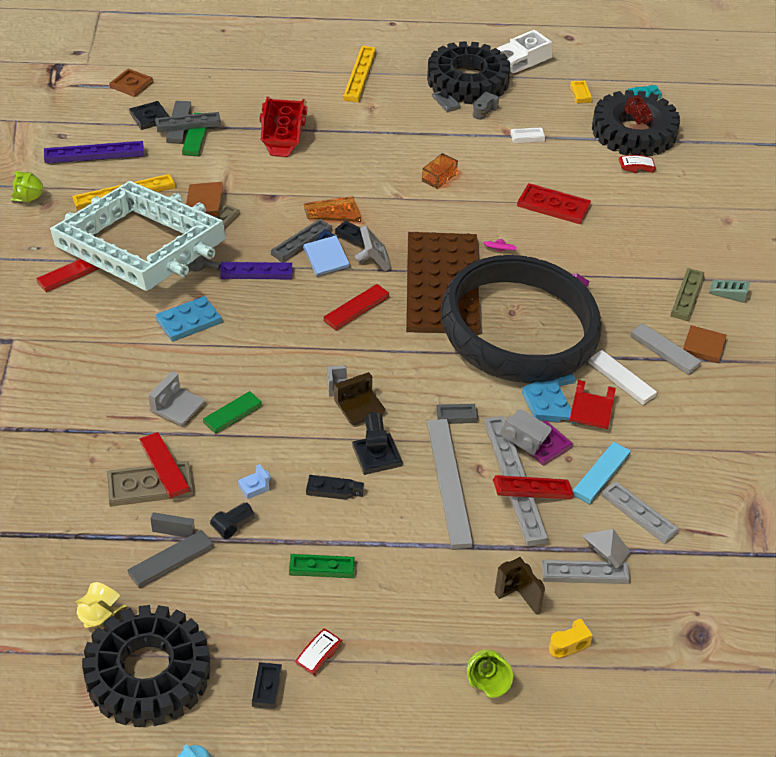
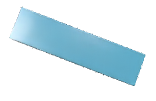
(601, 472)

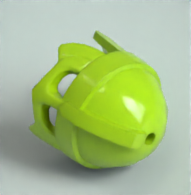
(26, 187)
(494, 677)

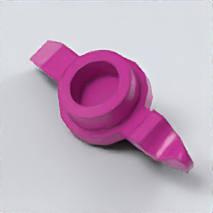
(500, 245)

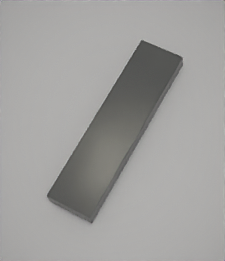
(180, 108)
(188, 122)
(295, 243)
(170, 559)

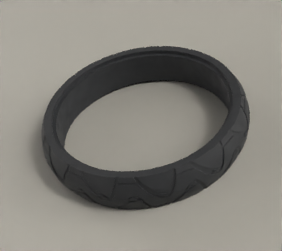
(513, 365)

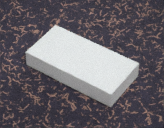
(527, 135)

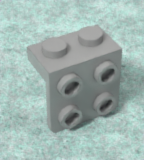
(525, 431)

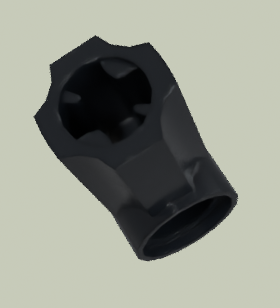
(375, 434)
(228, 523)

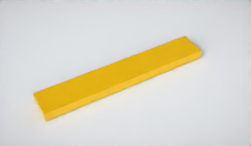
(359, 74)
(156, 184)

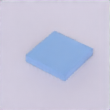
(326, 255)

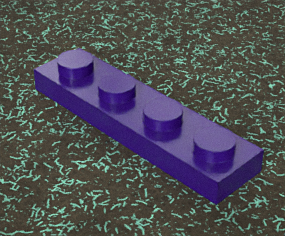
(256, 270)

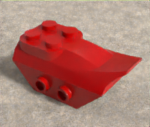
(282, 125)

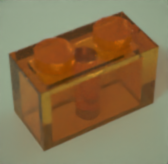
(440, 171)

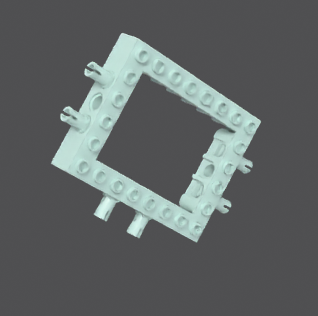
(199, 235)

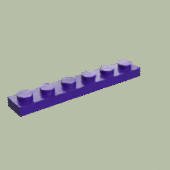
(93, 152)

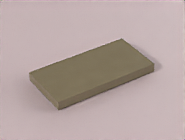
(141, 485)

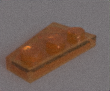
(333, 209)

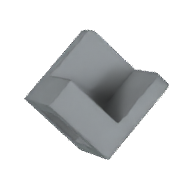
(335, 375)

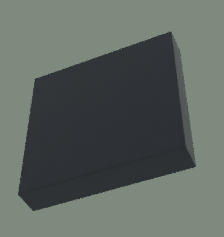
(146, 114)
(377, 459)

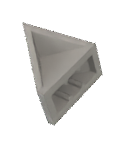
(608, 545)

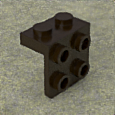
(357, 398)
(519, 577)

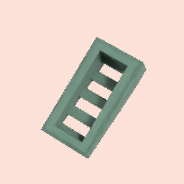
(733, 289)

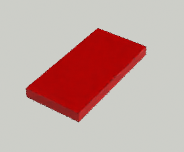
(554, 203)

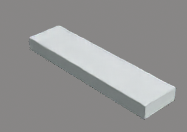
(622, 377)

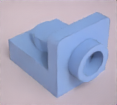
(255, 483)

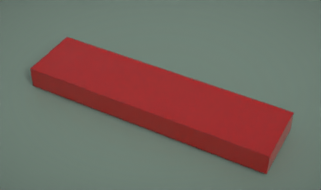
(65, 274)
(356, 307)
(164, 465)
(532, 487)

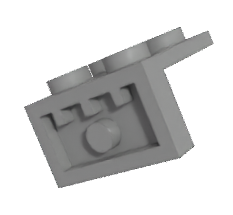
(174, 402)

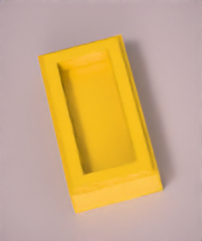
(581, 92)

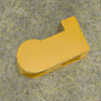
(571, 640)

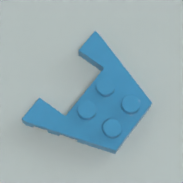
(547, 399)

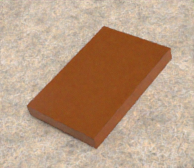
(208, 194)

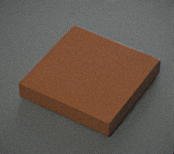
(131, 82)
(704, 343)

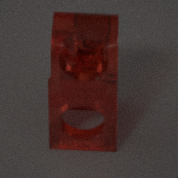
(639, 110)

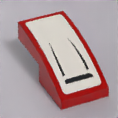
(634, 162)
(318, 650)

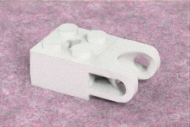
(527, 50)

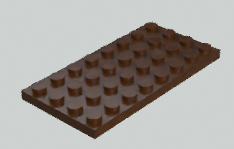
(431, 266)

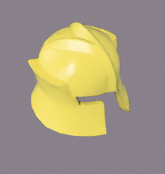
(97, 605)

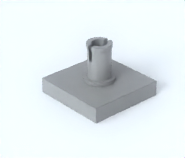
(373, 248)

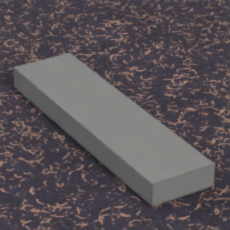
(665, 348)
(640, 512)
(584, 572)

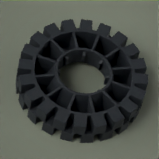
(445, 77)
(610, 115)
(154, 696)

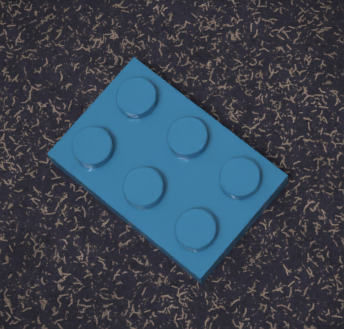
(188, 318)

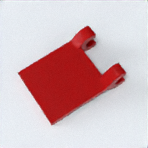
(592, 408)

